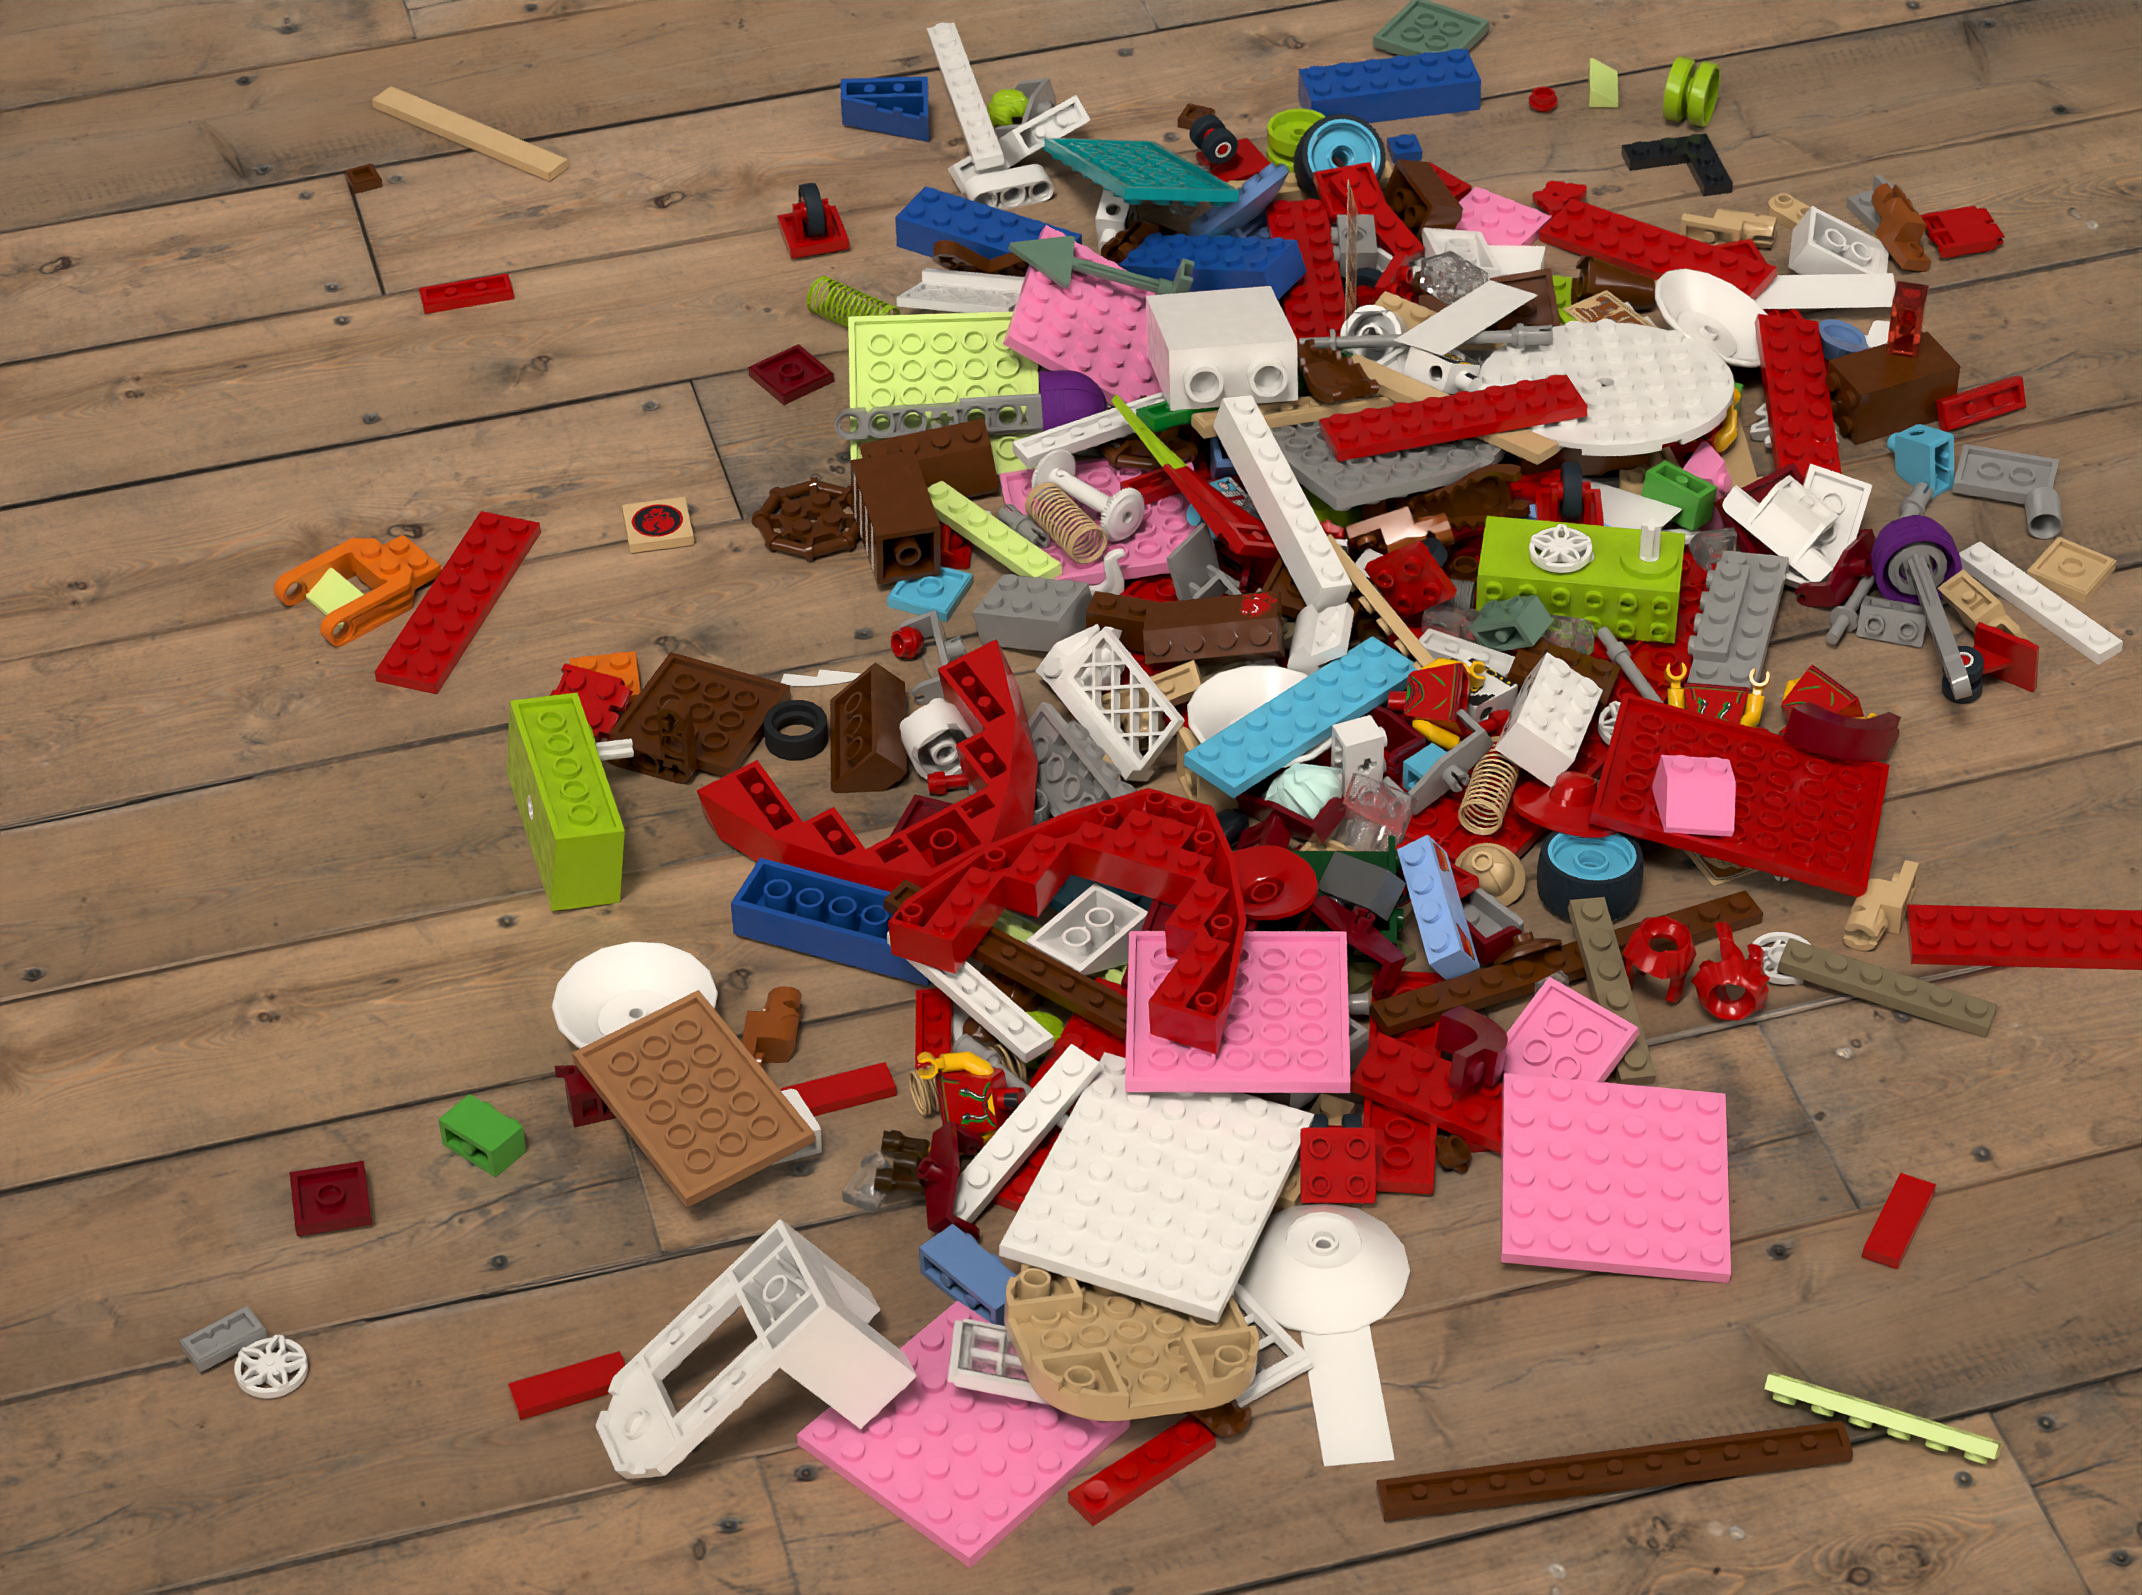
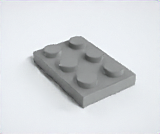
(2002, 473)

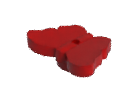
(1557, 194)

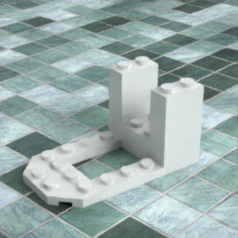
(807, 1322)

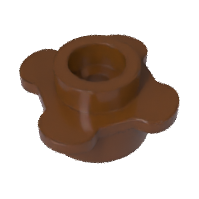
(1464, 569)
(1453, 1153)

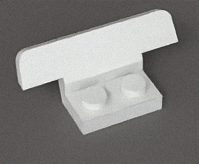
(1787, 523)

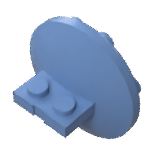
(1247, 215)

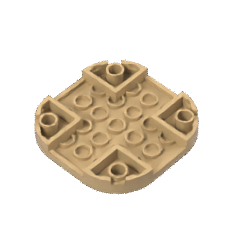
(1123, 1355)

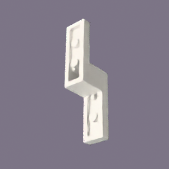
(1027, 139)

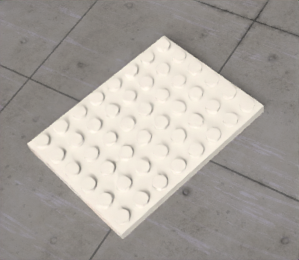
(1157, 1191)

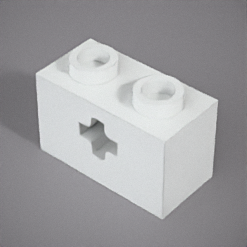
(1358, 749)

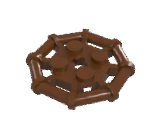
(1134, 446)
(796, 516)

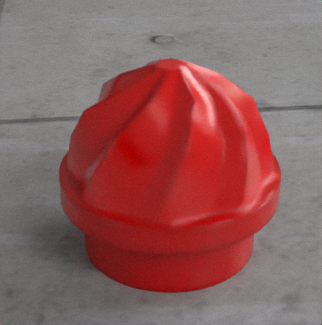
(907, 642)

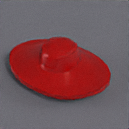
(1562, 807)
(1274, 882)

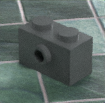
(1361, 884)

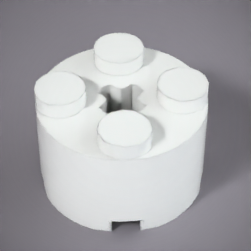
(1373, 321)
(932, 737)

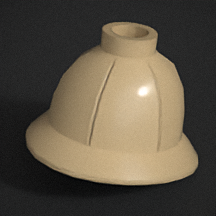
(1497, 870)

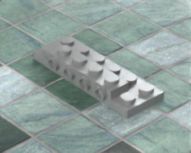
(1736, 618)
(1071, 766)

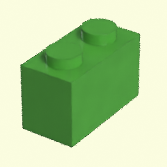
(1683, 490)
(482, 1135)

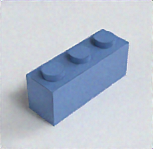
(966, 1272)

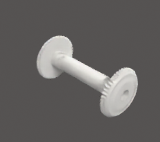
(1119, 513)

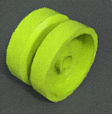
(1691, 91)
(1285, 132)

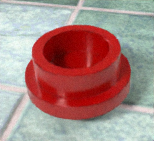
(1543, 99)

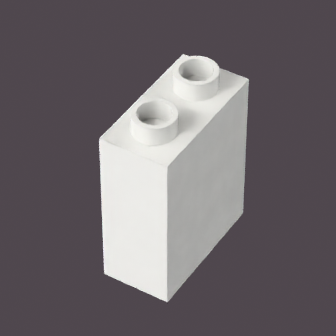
(1221, 347)

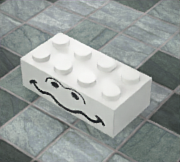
(1549, 719)

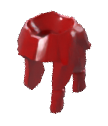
(1664, 964)
(1734, 970)

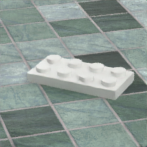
(1846, 498)

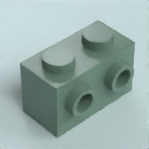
(1511, 623)

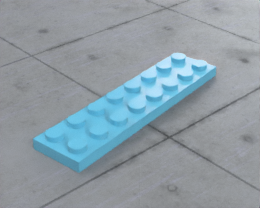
(1300, 717)

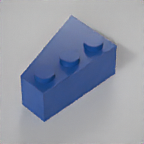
(887, 105)

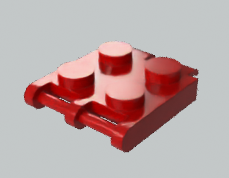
(1963, 231)
(599, 696)

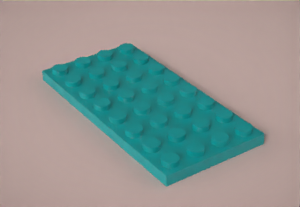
(1141, 171)

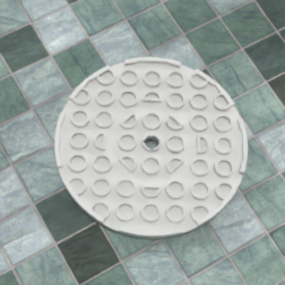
(1653, 380)

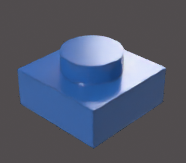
(1404, 147)

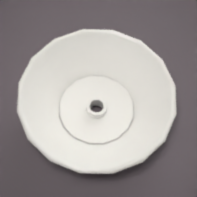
(1711, 314)
(1237, 693)
(624, 986)
(1326, 1269)

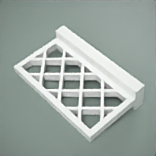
(963, 292)
(1105, 728)

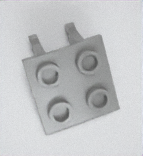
(1194, 564)

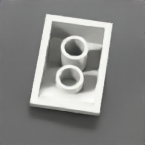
(1466, 244)
(1833, 247)
(1091, 931)

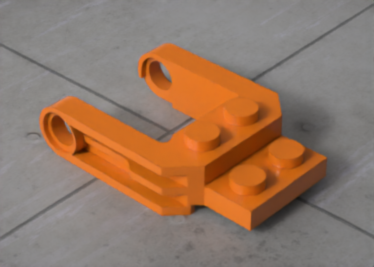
(388, 569)

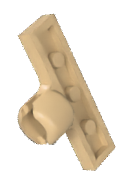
(1177, 686)

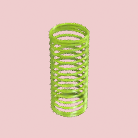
(832, 294)

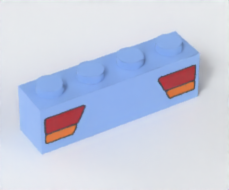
(1438, 908)

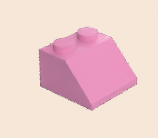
(1710, 467)
(1695, 795)

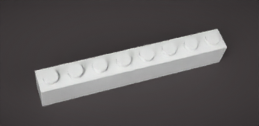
(1281, 503)

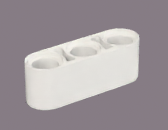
(1010, 187)

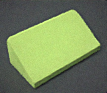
(1602, 85)
(332, 593)

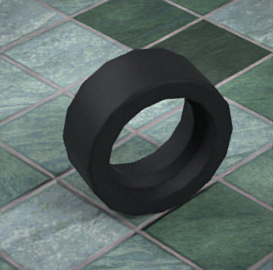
(795, 713)

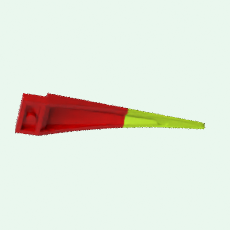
(1227, 520)

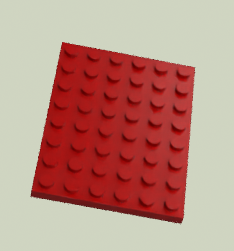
(1793, 807)

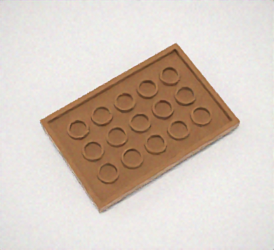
(693, 1098)

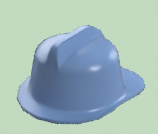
(1840, 339)

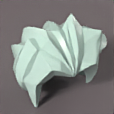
(1305, 788)

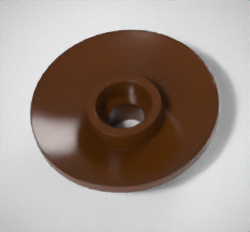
(1526, 945)

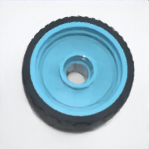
(1337, 137)
(1590, 868)

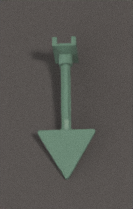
(1056, 260)

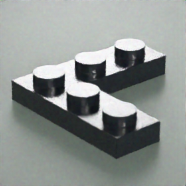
(1693, 150)

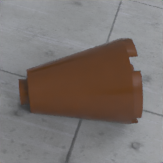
(1622, 283)

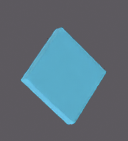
(931, 593)

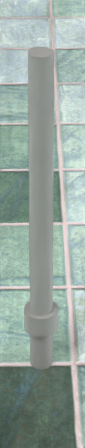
(1620, 656)

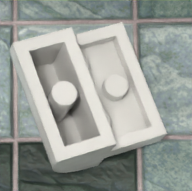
(1320, 637)

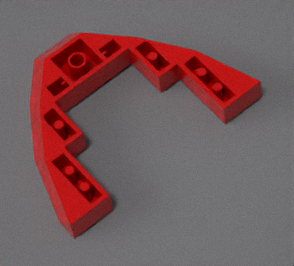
(996, 760)
(1130, 842)

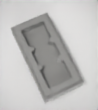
(222, 1339)

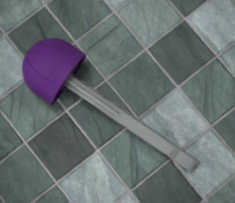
(1061, 400)
(1909, 565)

